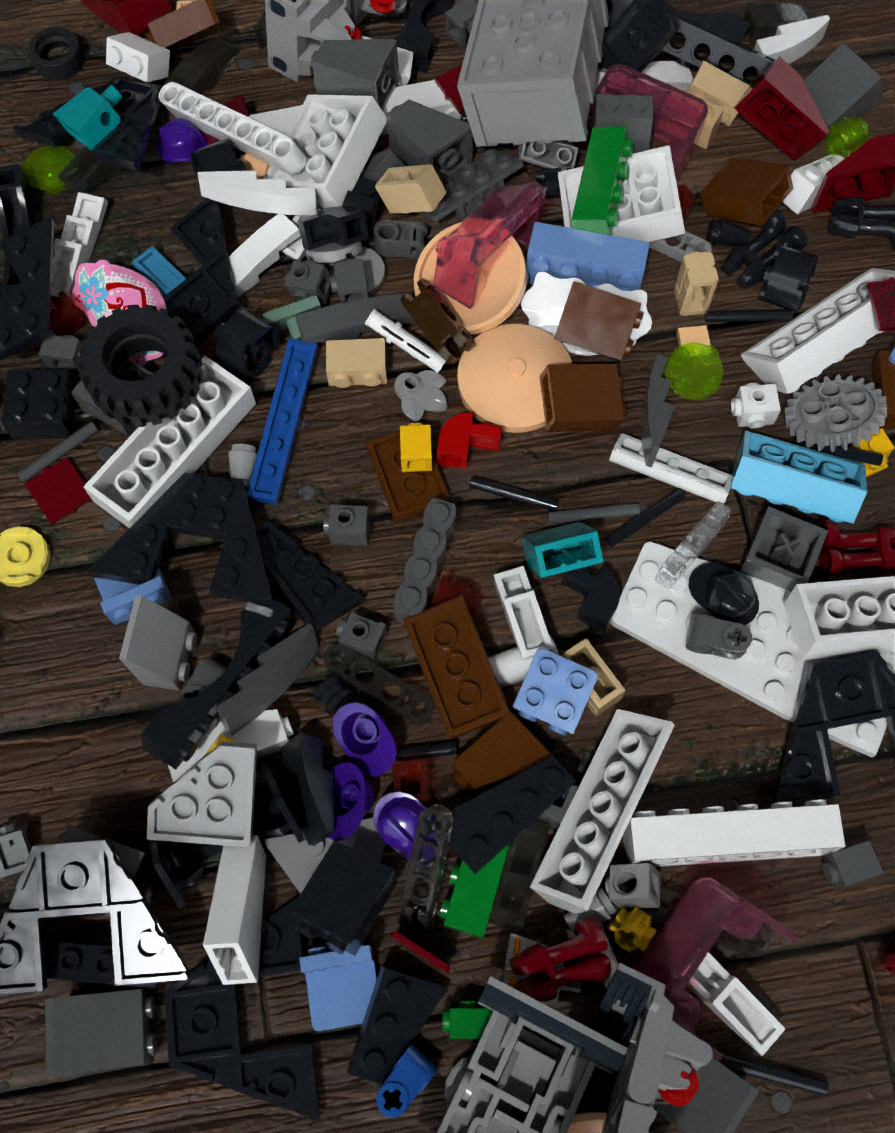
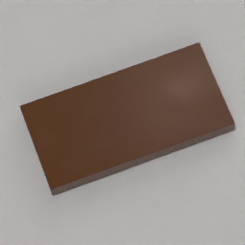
(456, 667)

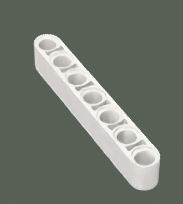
(226, 123)

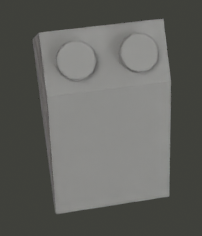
(157, 645)

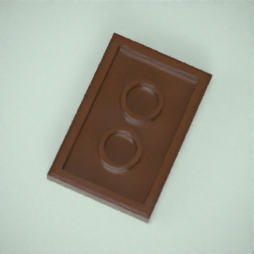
(404, 491)

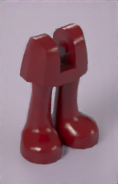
(879, 541)
(540, 962)

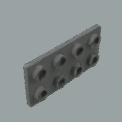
(473, 183)

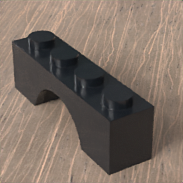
(416, 36)

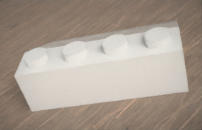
(336, 140)
(649, 202)

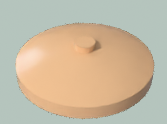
(498, 289)
(502, 376)

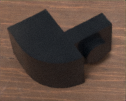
(366, 198)
(334, 224)
(601, 596)

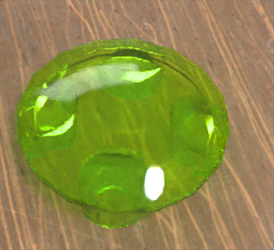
(45, 165)
(694, 370)

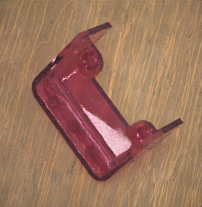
(676, 114)
(461, 254)
(689, 936)

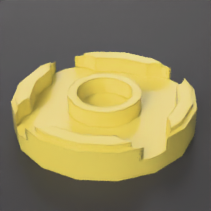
(22, 556)

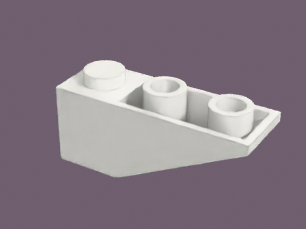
(807, 182)

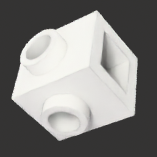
(756, 405)

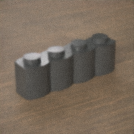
(428, 558)

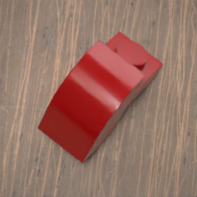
(460, 435)

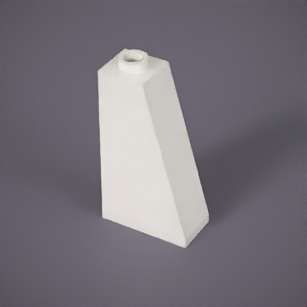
(267, 731)
(236, 914)

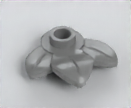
(424, 396)

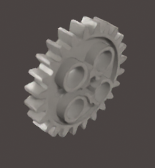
(836, 413)

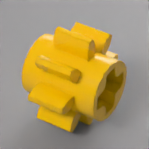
(632, 929)

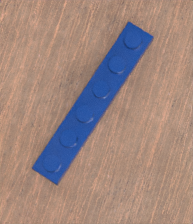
(282, 422)

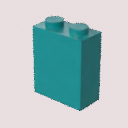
(562, 549)

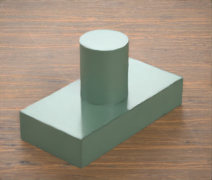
(286, 316)

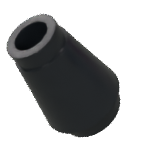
(726, 233)

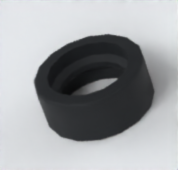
(53, 38)

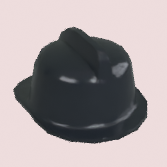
(724, 593)

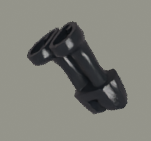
(848, 219)
(747, 254)

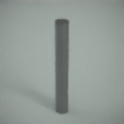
(57, 452)
(593, 513)

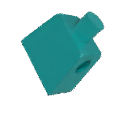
(90, 115)

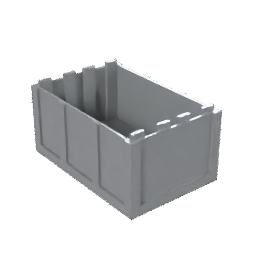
(532, 69)

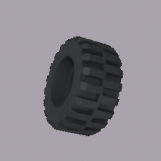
(130, 333)

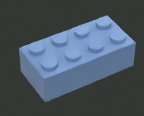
(587, 256)

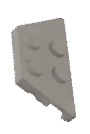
(301, 859)

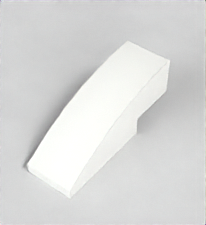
(793, 39)
(522, 612)
(735, 1005)

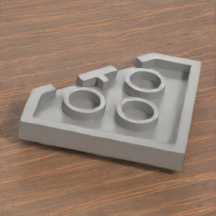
(210, 800)

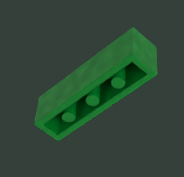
(602, 180)
(472, 897)

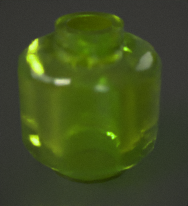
(847, 136)

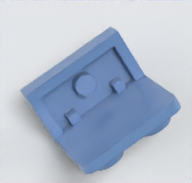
(119, 596)
(555, 691)
(338, 986)

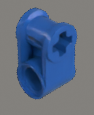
(409, 1077)

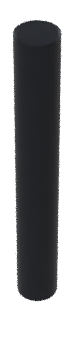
(748, 315)
(851, 453)
(514, 493)
(645, 518)
(426, 751)
(775, 1074)

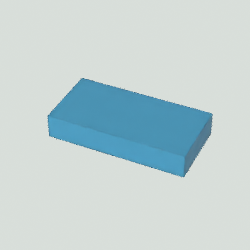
(158, 270)

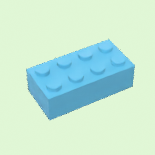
(799, 477)

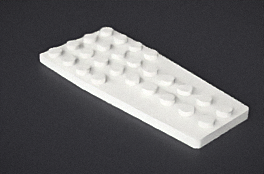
(766, 674)

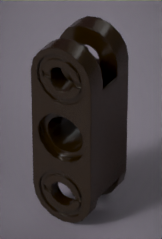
(438, 321)

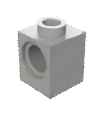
(647, 889)

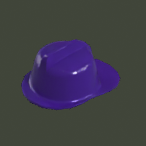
(179, 139)
(365, 738)
(351, 799)
(397, 820)

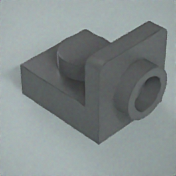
(13, 847)

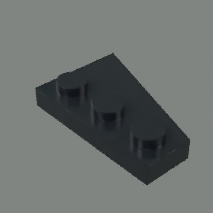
(392, 1021)

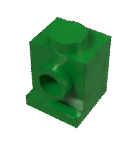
(466, 1020)

